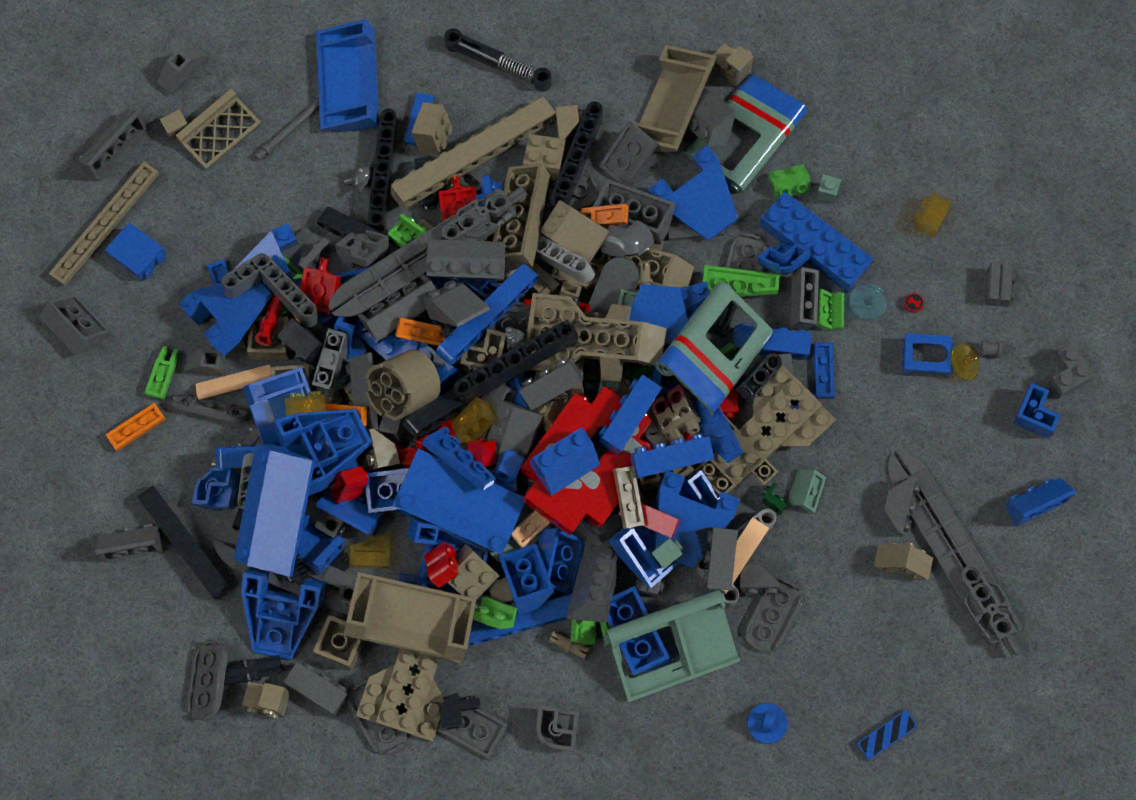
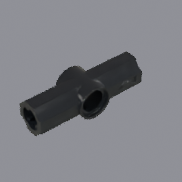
(252, 670)

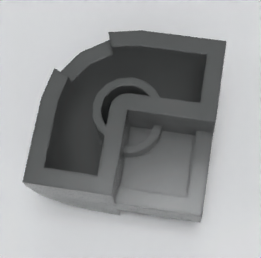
(627, 239)
(362, 248)
(557, 727)

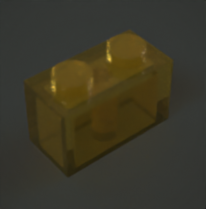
(932, 215)
(305, 404)
(473, 420)

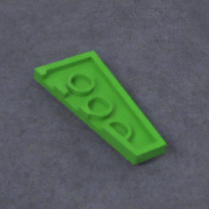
(742, 281)

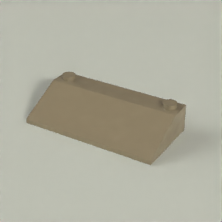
(675, 96)
(410, 617)

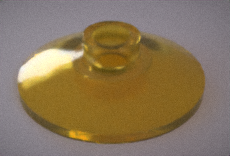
(965, 361)

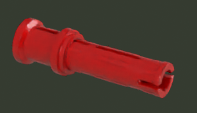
(268, 325)

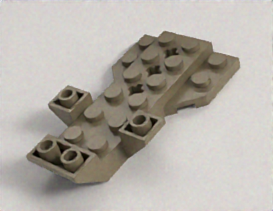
(665, 268)
(610, 338)
(798, 430)
(385, 692)

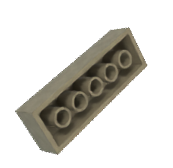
(523, 230)

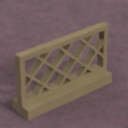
(205, 120)

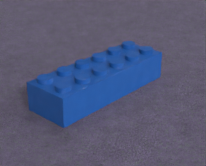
(830, 251)
(395, 345)

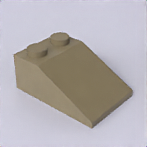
(574, 231)

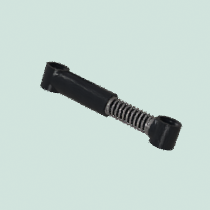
(496, 59)

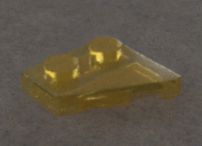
(372, 552)

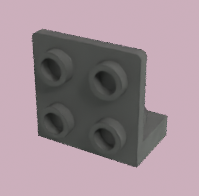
(308, 250)

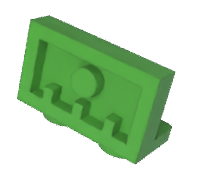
(495, 613)

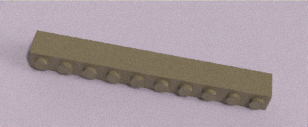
(472, 153)

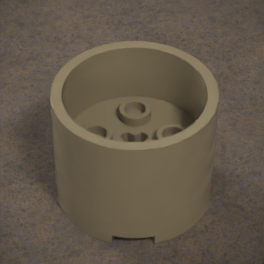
(402, 384)

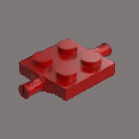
(455, 198)
(320, 286)

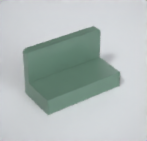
(806, 489)

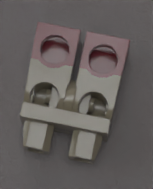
(676, 414)

